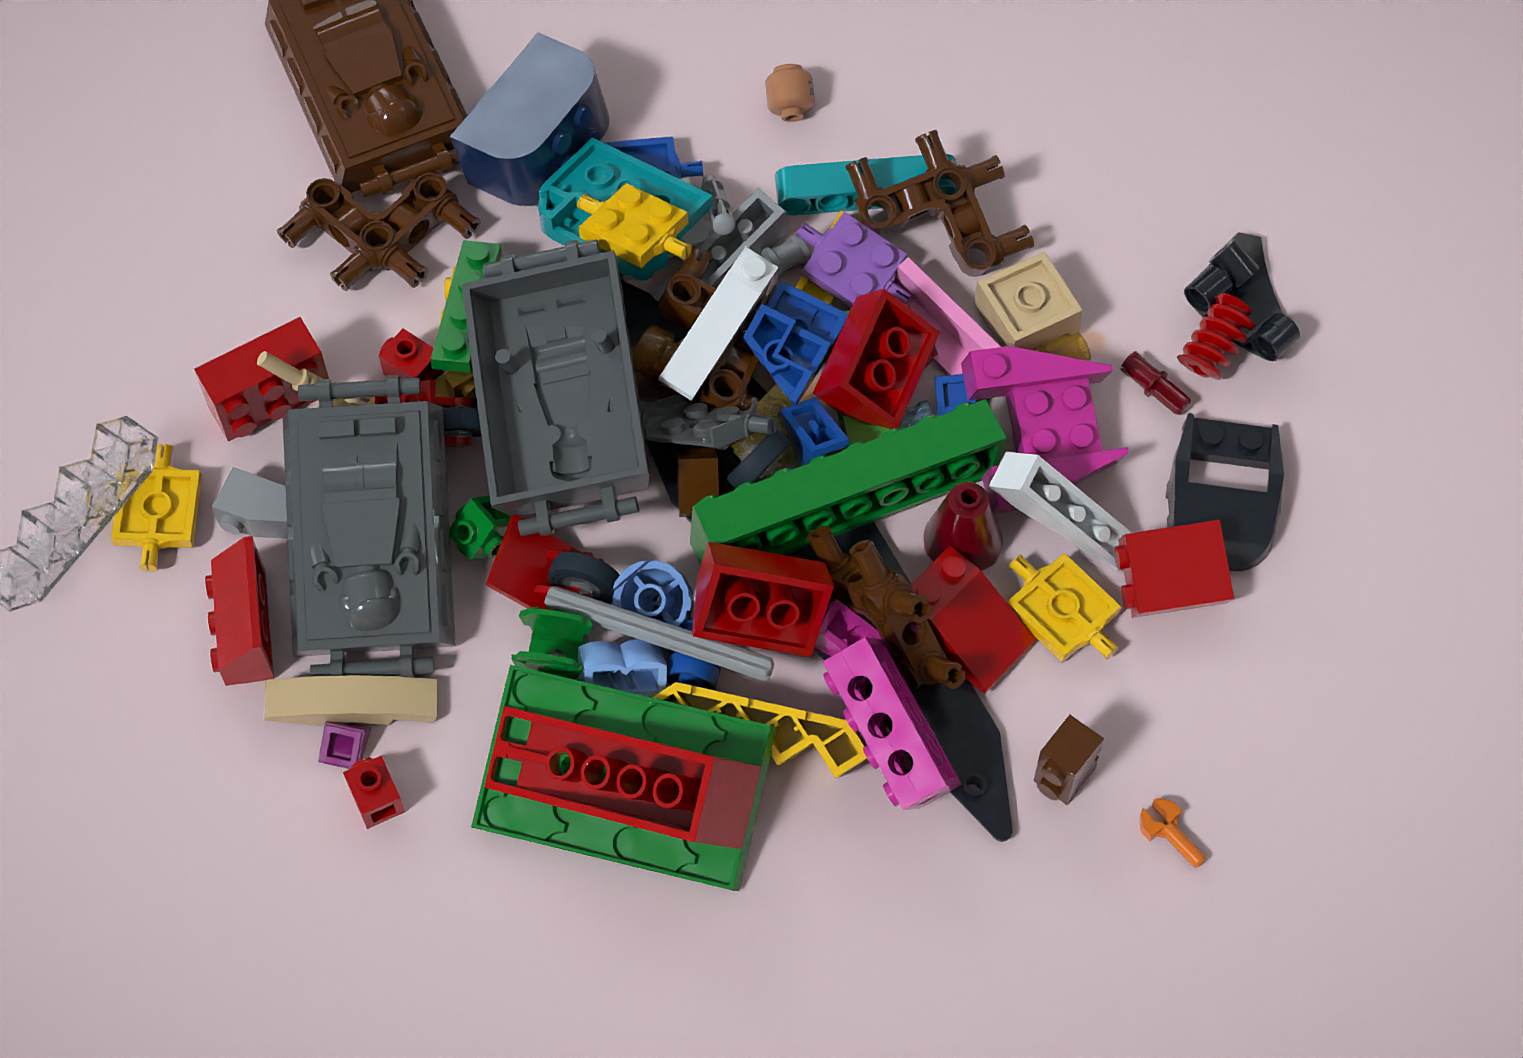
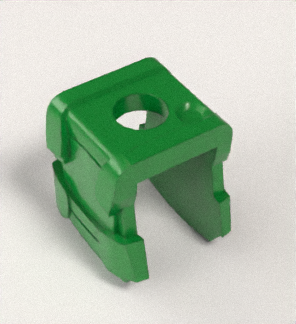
(552, 634)

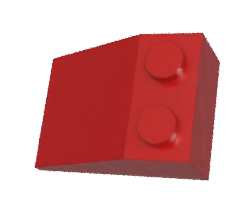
(972, 619)

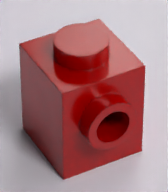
(407, 357)
(373, 791)

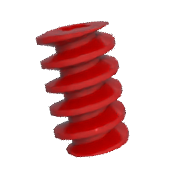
(1216, 337)

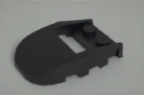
(1245, 515)

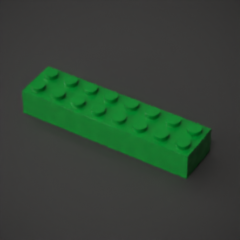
(853, 485)

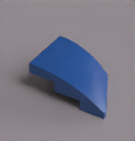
(794, 337)

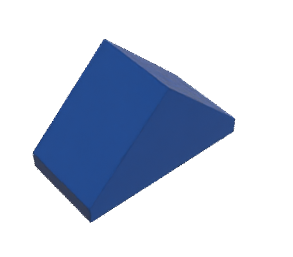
(812, 431)

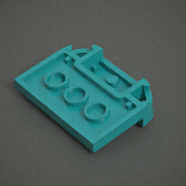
(600, 173)

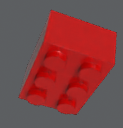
(247, 395)

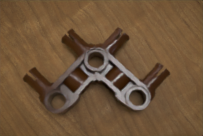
(958, 211)
(397, 227)
(738, 361)
(891, 605)

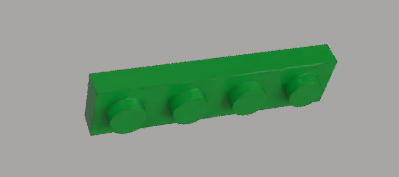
(452, 341)

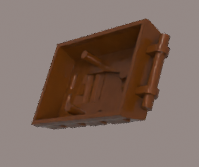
(368, 88)

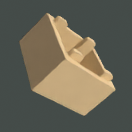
(1028, 304)

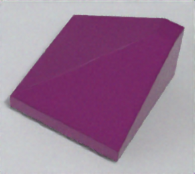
(343, 744)

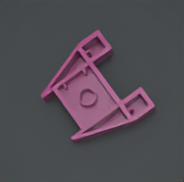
(1047, 409)

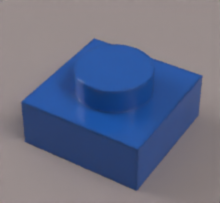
(950, 393)

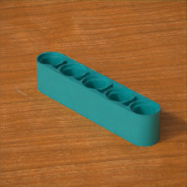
(829, 187)

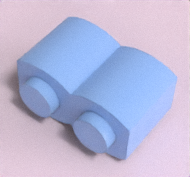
(628, 667)

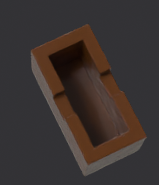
(1067, 760)

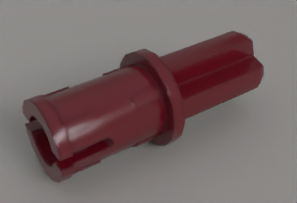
(1155, 383)

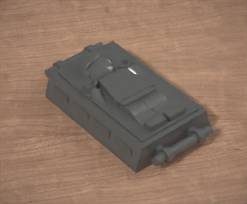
(556, 387)
(368, 528)

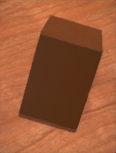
(695, 475)

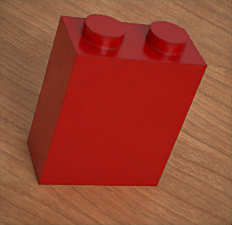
(1174, 569)

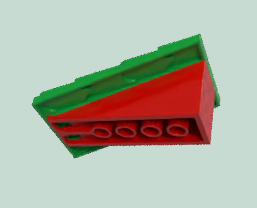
(624, 777)

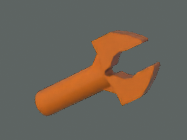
(1170, 830)

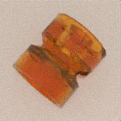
(654, 353)

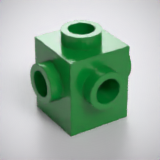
(479, 528)

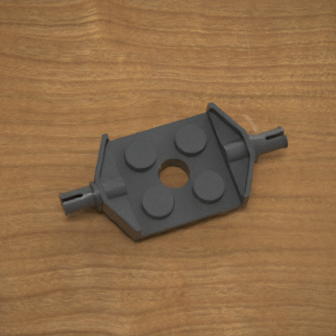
(682, 422)

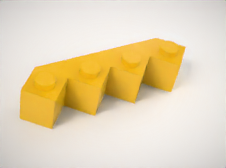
(796, 728)

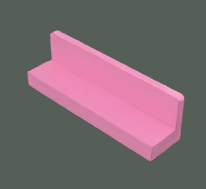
(957, 329)

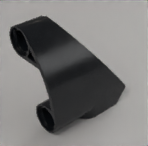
(1242, 272)

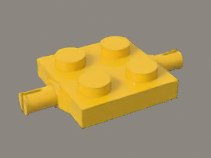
(634, 225)
(160, 511)
(1063, 607)

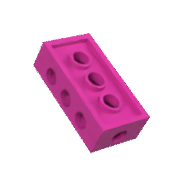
(911, 733)

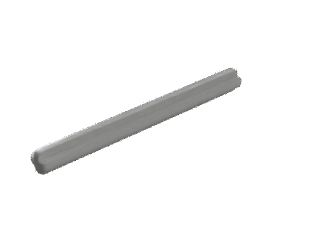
(661, 633)

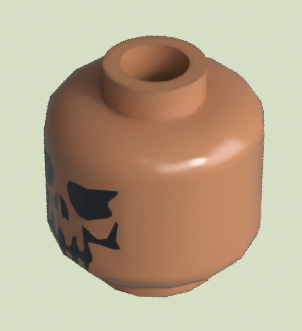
(790, 92)

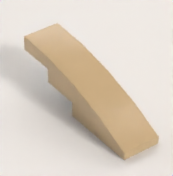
(350, 699)

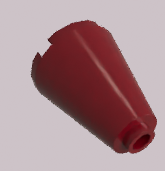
(966, 524)

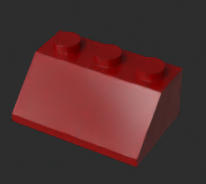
(876, 360)
(760, 599)
(240, 615)

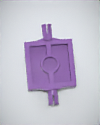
(852, 261)

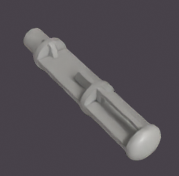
(720, 213)

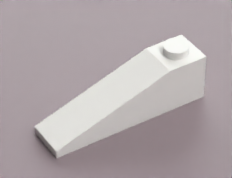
(718, 323)
(1058, 504)

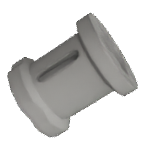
(787, 255)

